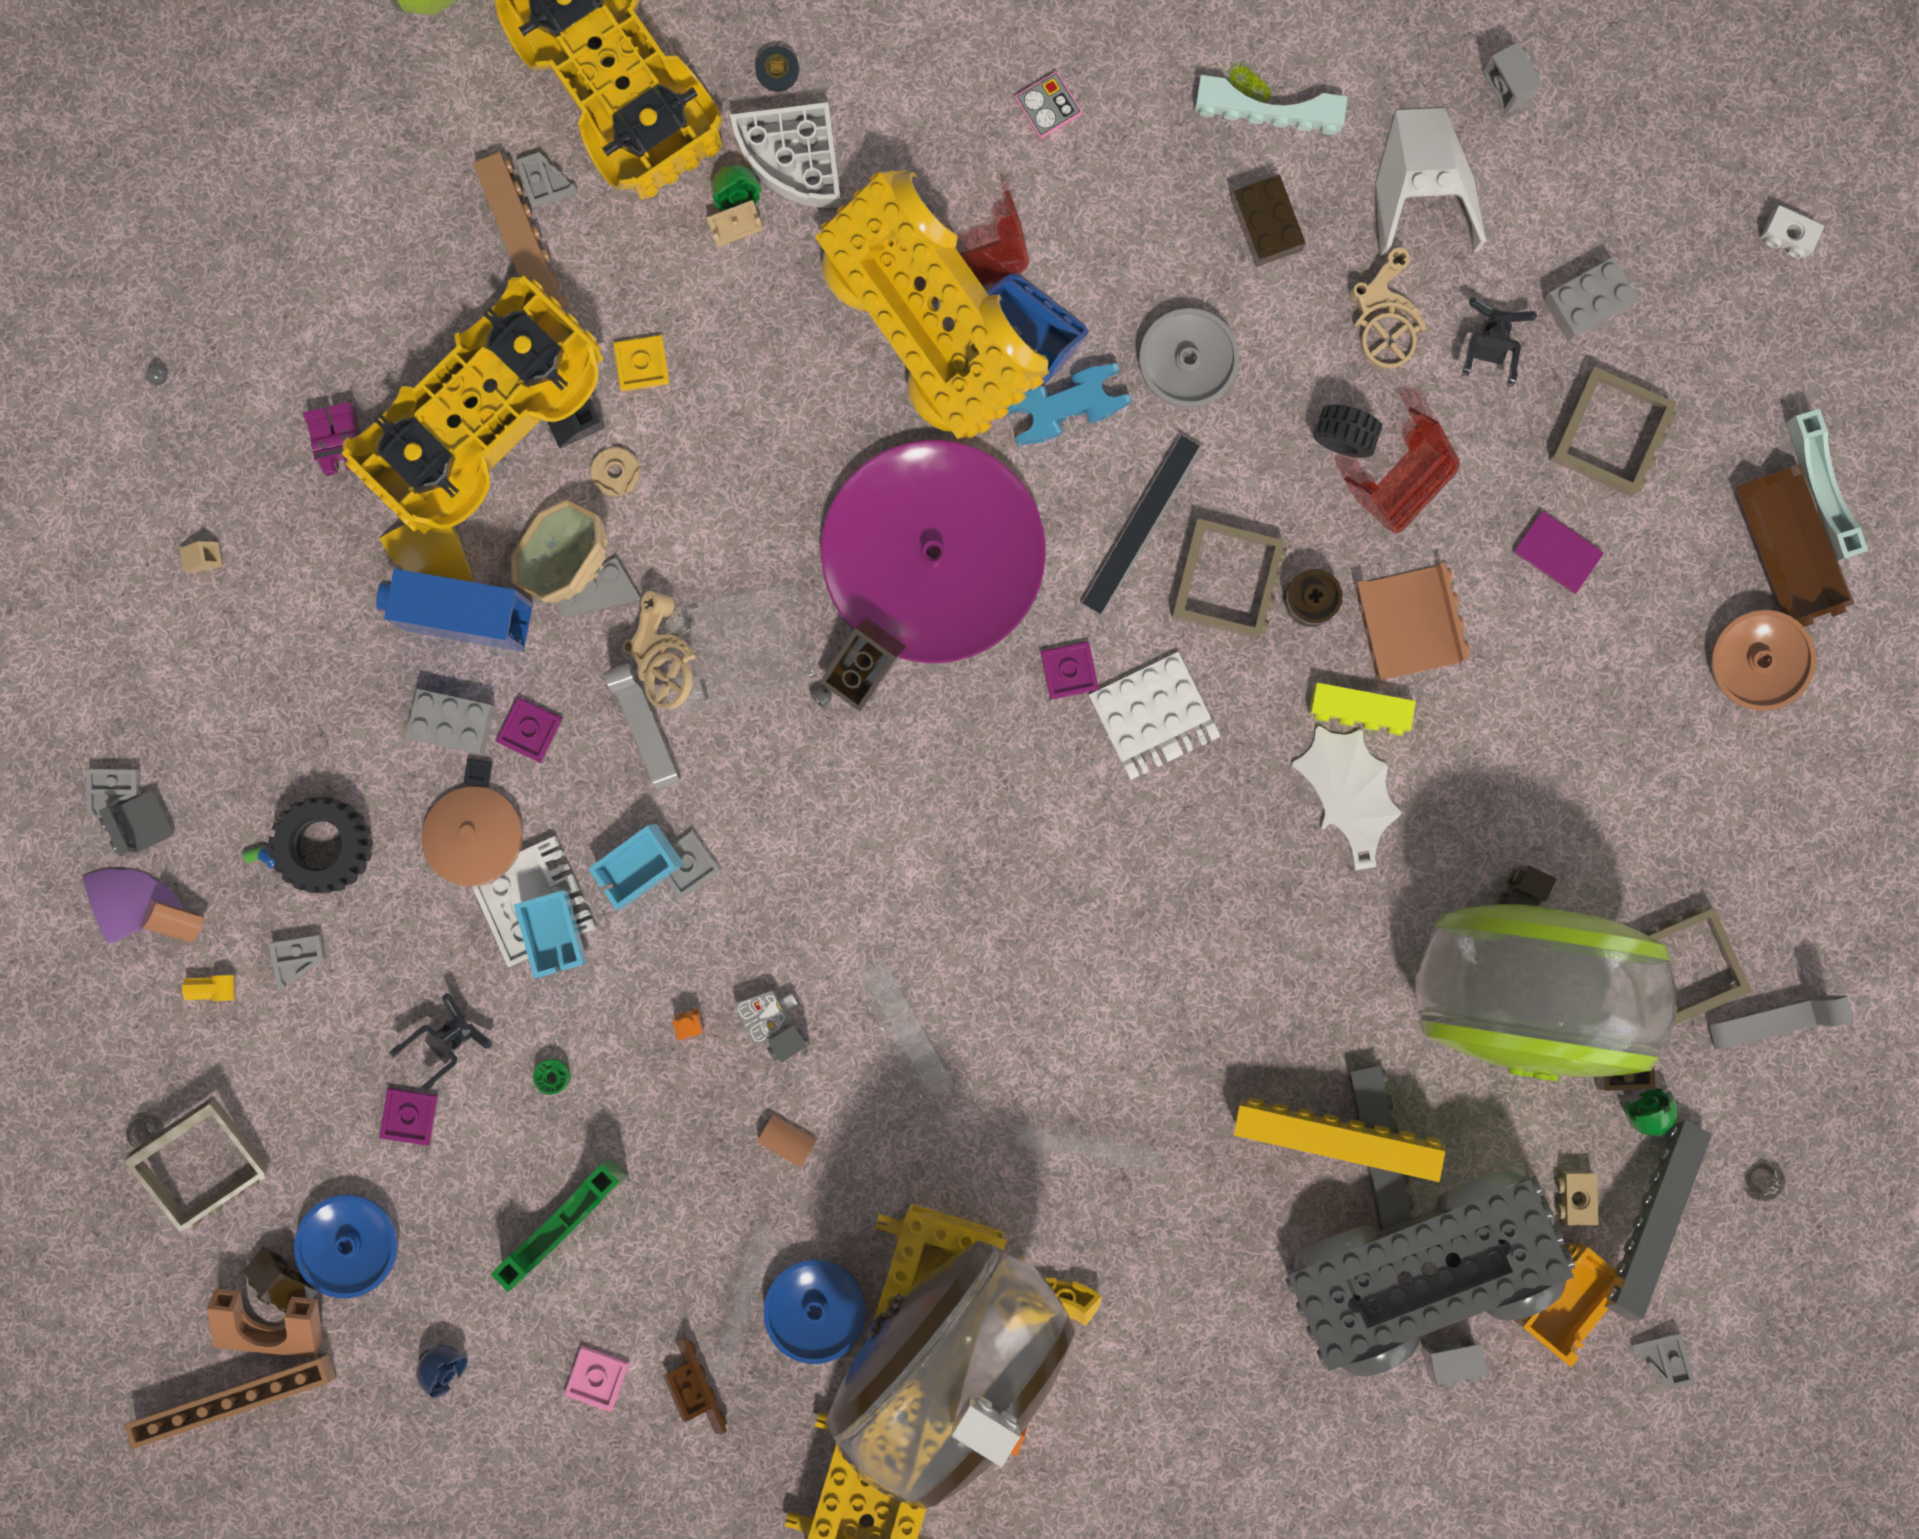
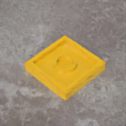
(641, 363)

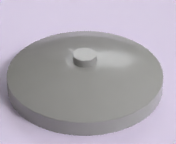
(1189, 358)

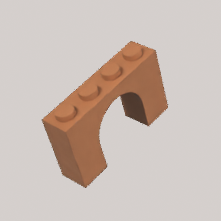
(237, 1331)

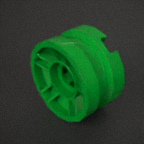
(542, 1081)

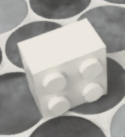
(987, 1431)

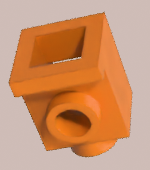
(688, 1024)

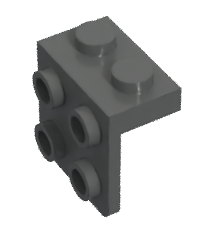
(136, 824)

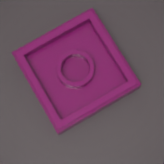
(1069, 670)
(529, 730)
(408, 1116)

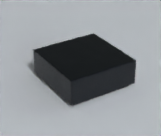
(478, 772)

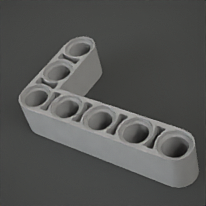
(640, 717)
(1824, 1011)

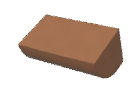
(172, 921)
(787, 1140)

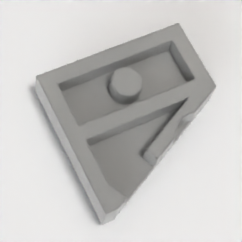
(543, 181)
(109, 787)
(295, 957)
(1667, 1358)

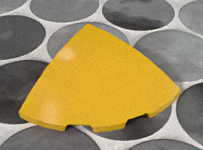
(434, 553)

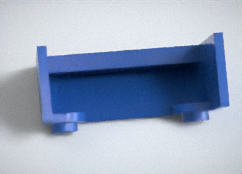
(1040, 320)

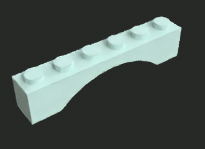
(1219, 97)
(1812, 448)

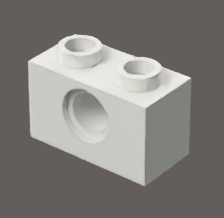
(1805, 231)

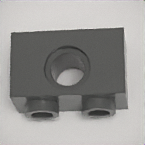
(787, 1043)

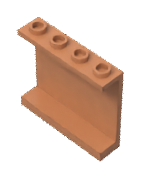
(1412, 622)

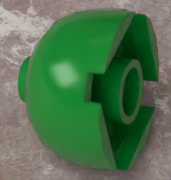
(734, 185)
(1657, 1112)

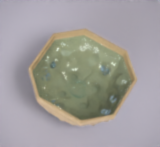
(559, 552)

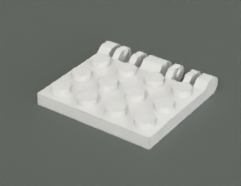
(1151, 711)
(522, 882)

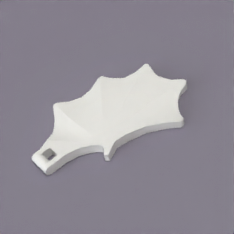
(1350, 790)

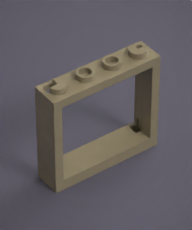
(1593, 472)
(1267, 599)
(1721, 997)
(213, 1204)

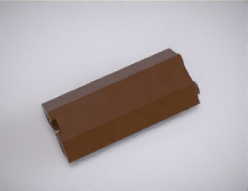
(1794, 545)

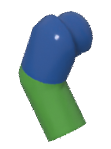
(259, 853)

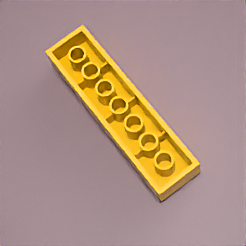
(1340, 1140)

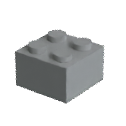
(1513, 77)
(1455, 1361)

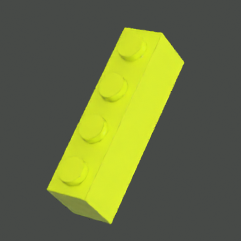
(1363, 708)

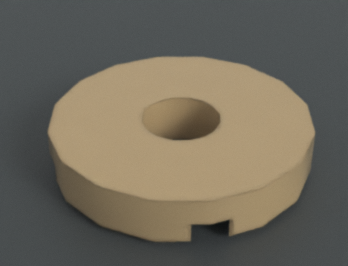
(622, 484)

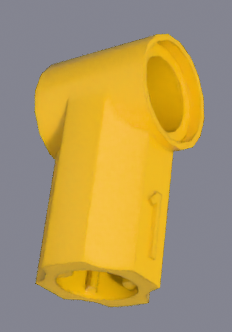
(214, 988)

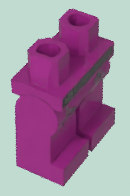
(329, 431)

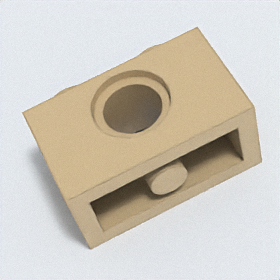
(1587, 1210)

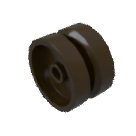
(1325, 590)

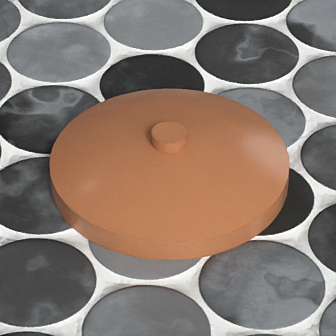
(1763, 660)
(472, 836)

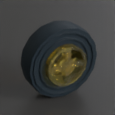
(780, 60)

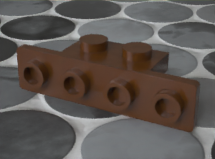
(691, 1390)

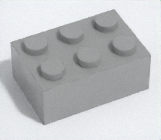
(1591, 299)
(450, 722)

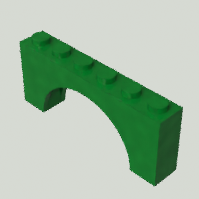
(559, 1225)

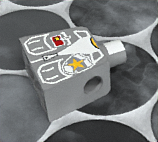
(765, 1014)

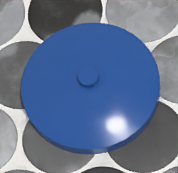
(346, 1246)
(814, 1311)

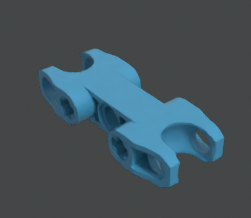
(1083, 398)

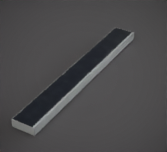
(1141, 525)

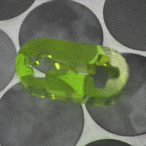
(1253, 82)

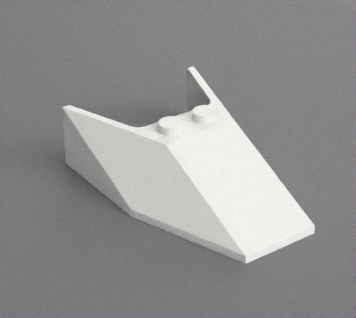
(1420, 162)

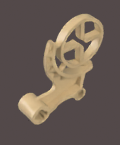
(1378, 296)
(651, 652)

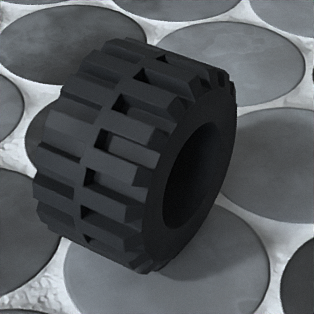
(1347, 431)

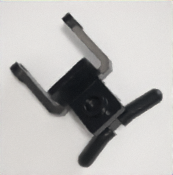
(1495, 339)
(446, 1039)

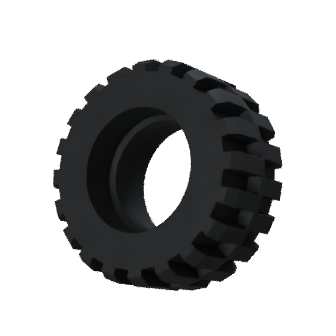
(289, 834)

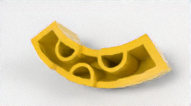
(1077, 1299)

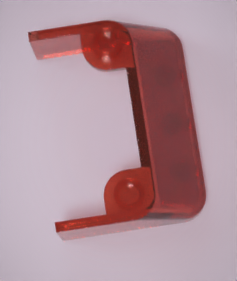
(1002, 257)
(1413, 480)

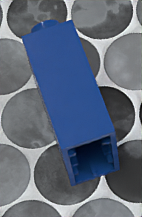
(455, 609)

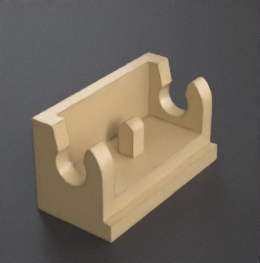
(735, 223)

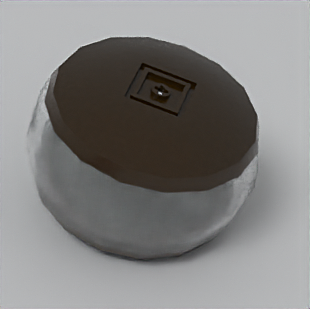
(960, 1333)

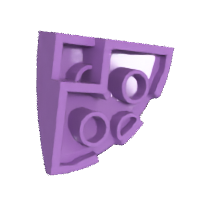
(122, 898)

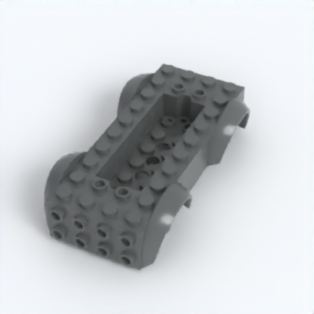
(1507, 1268)

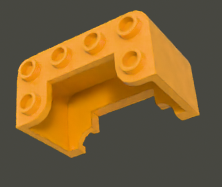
(1578, 1309)

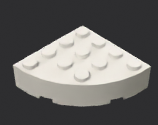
(792, 152)

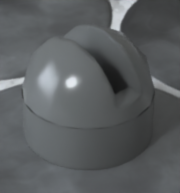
(156, 374)
(819, 694)

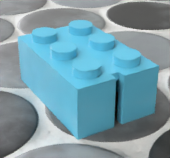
(636, 866)
(550, 934)

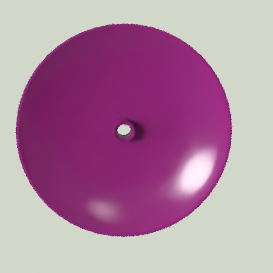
(942, 500)

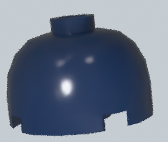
(437, 1369)

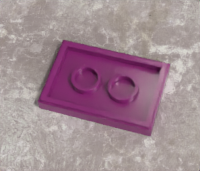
(1558, 552)

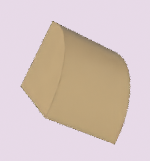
(200, 556)

